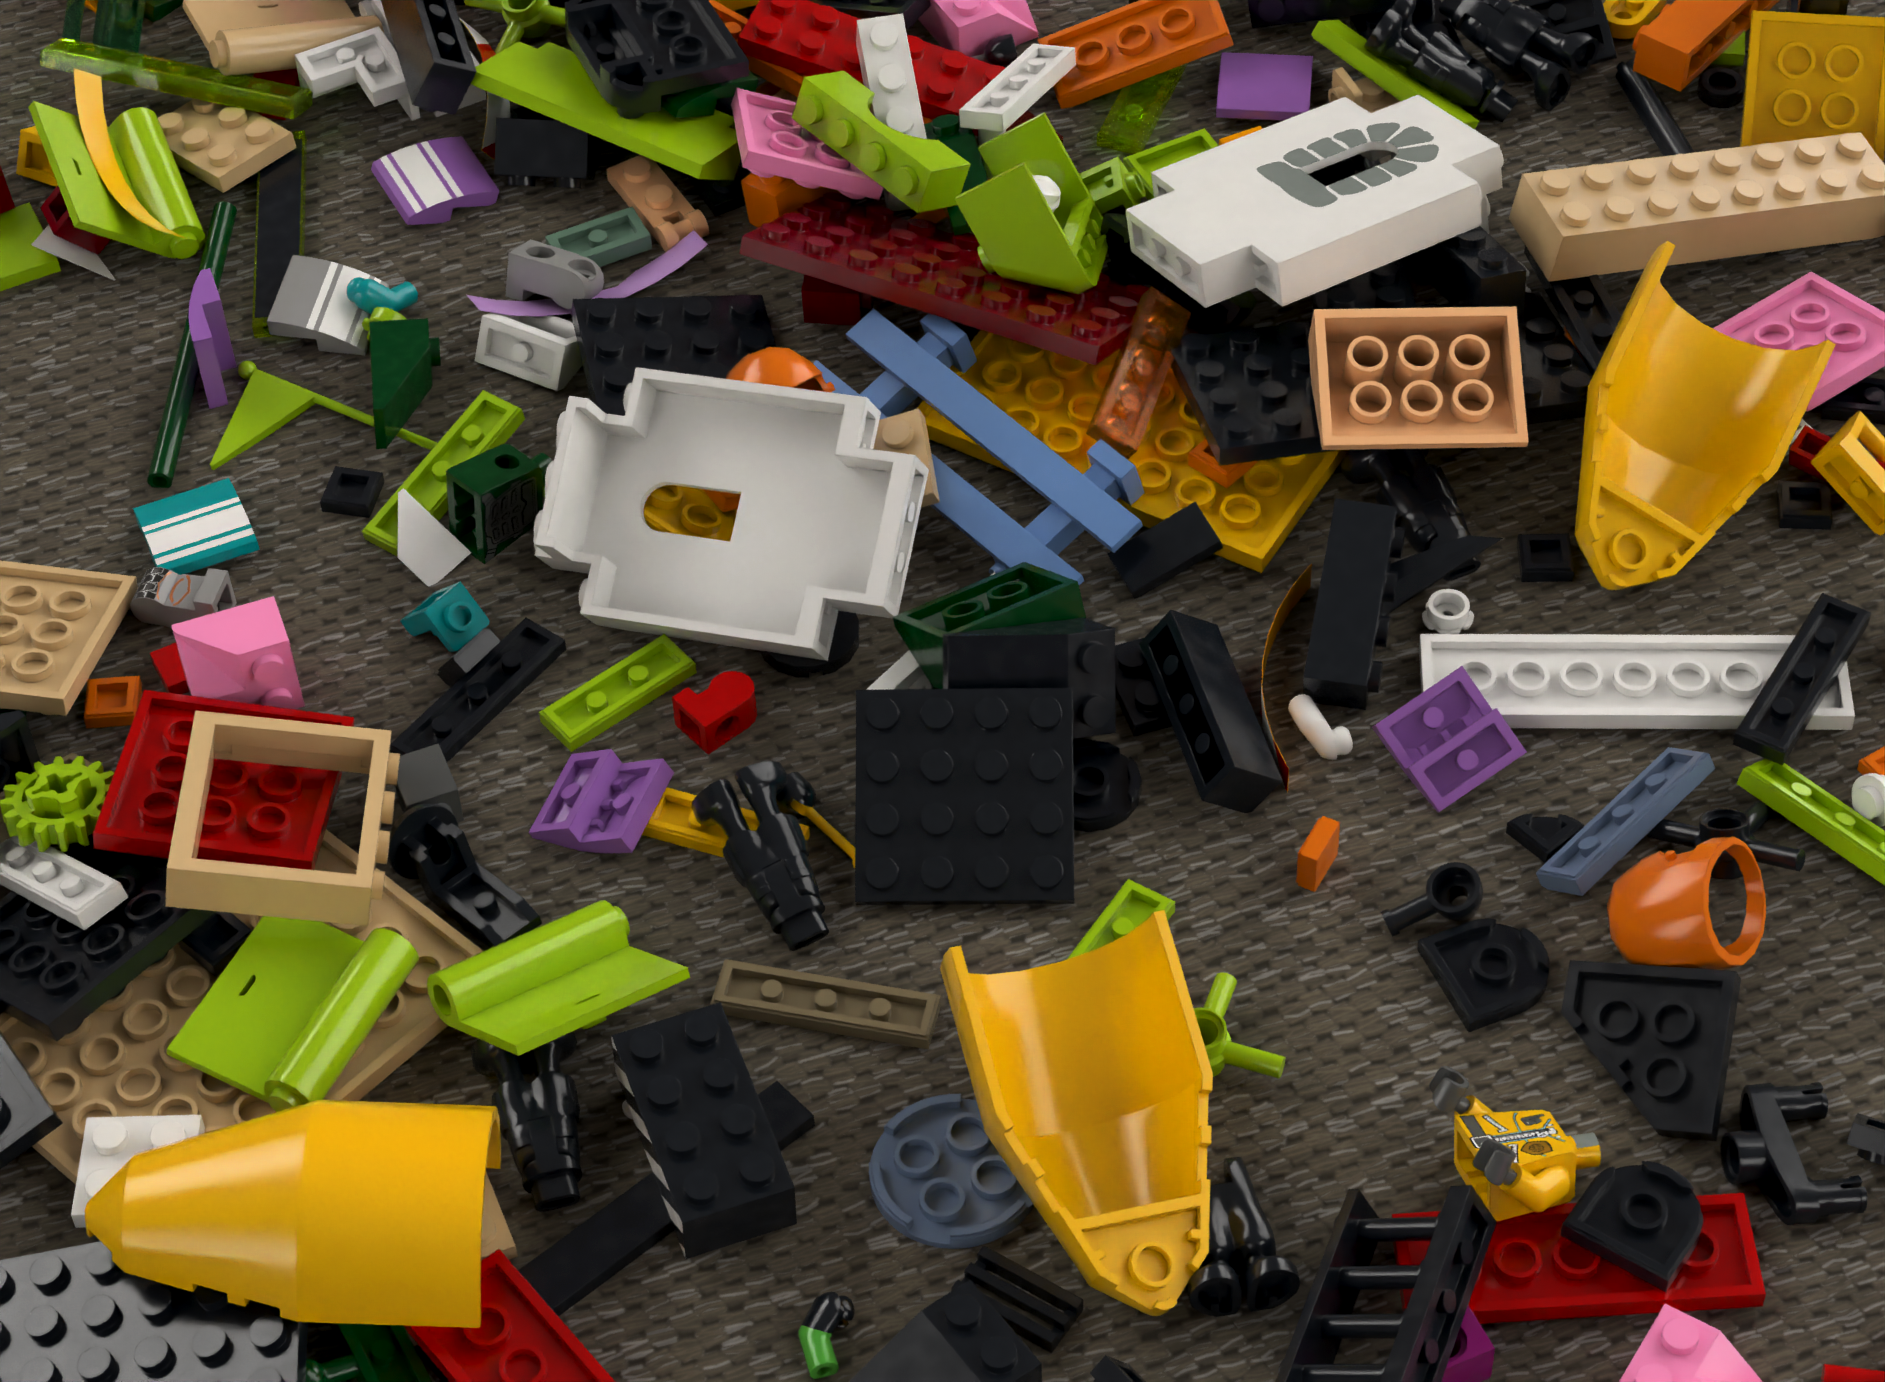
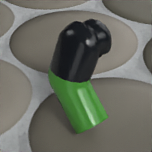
(824, 1315)

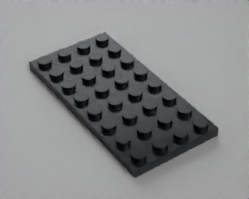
(1258, 398)

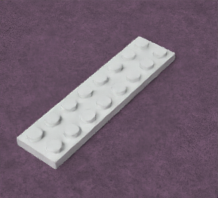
(1622, 678)

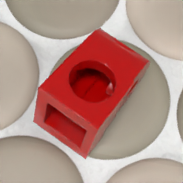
(717, 712)

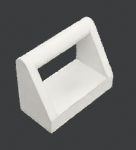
(530, 348)

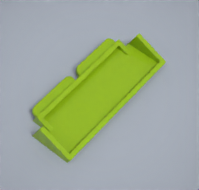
(560, 88)

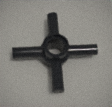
(1731, 823)

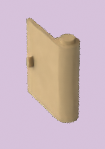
(269, 33)

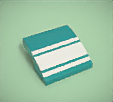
(196, 528)

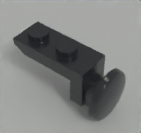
(434, 850)

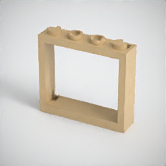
(275, 889)

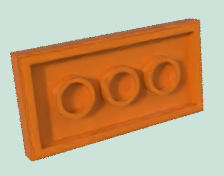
(1136, 45)

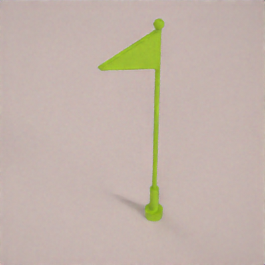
(272, 403)

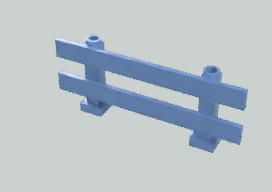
(1076, 498)

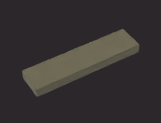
(827, 1004)

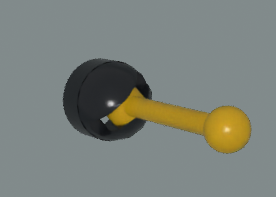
(799, 800)

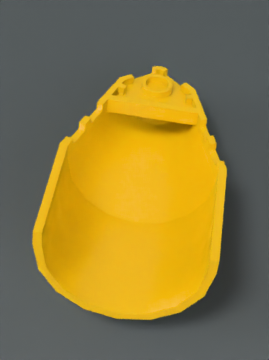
(1679, 433)
(1099, 1105)
(315, 1212)

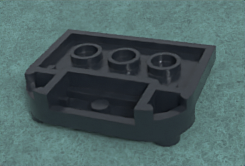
(651, 49)

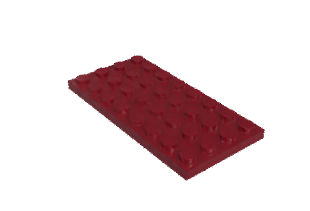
(941, 276)

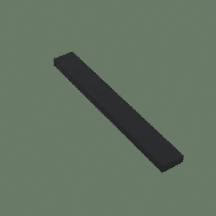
(627, 1227)

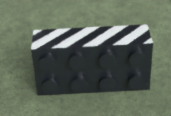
(704, 1130)

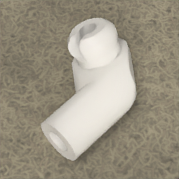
(1316, 729)

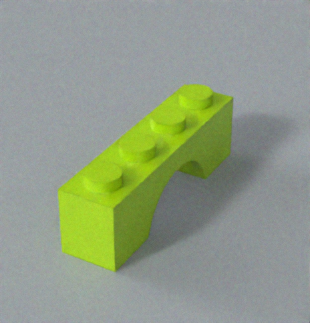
(911, 168)

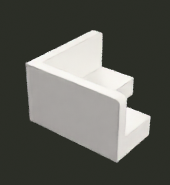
(354, 59)

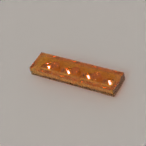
(1139, 373)

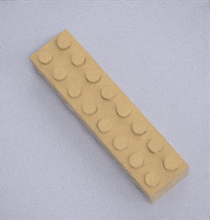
(1703, 203)

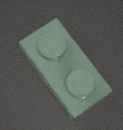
(605, 238)

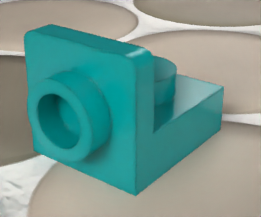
(449, 615)

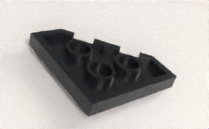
(1659, 1037)

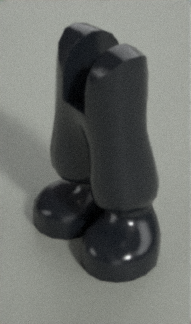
(1243, 1237)

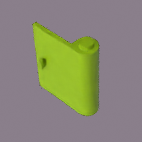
(147, 169)
(550, 980)
(302, 1015)

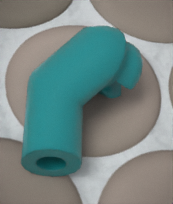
(370, 294)

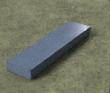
(1625, 821)

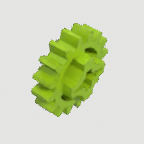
(56, 803)

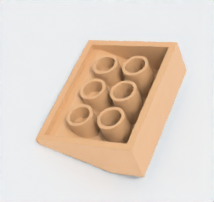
(1417, 378)

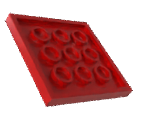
(251, 808)

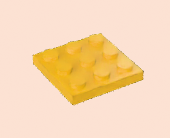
(1814, 78)

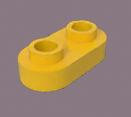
(1628, 16)

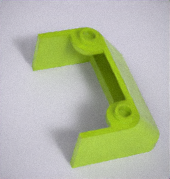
(1017, 226)

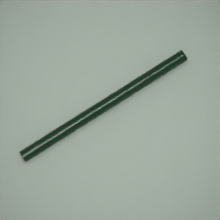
(186, 365)

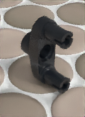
(1768, 1156)

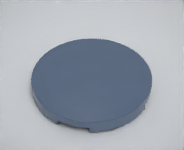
(943, 1176)

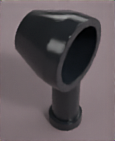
(1442, 888)

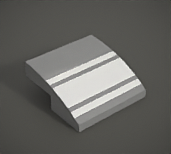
(316, 306)

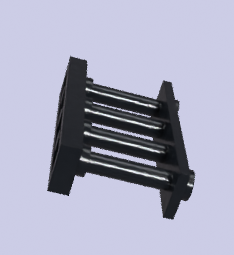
(1436, 1306)

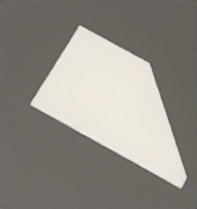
(66, 250)
(425, 543)

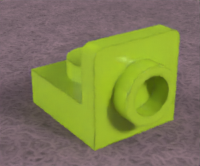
(1113, 185)

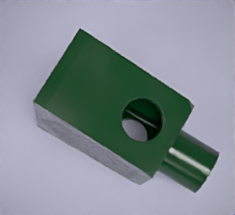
(495, 499)

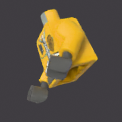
(1514, 1157)

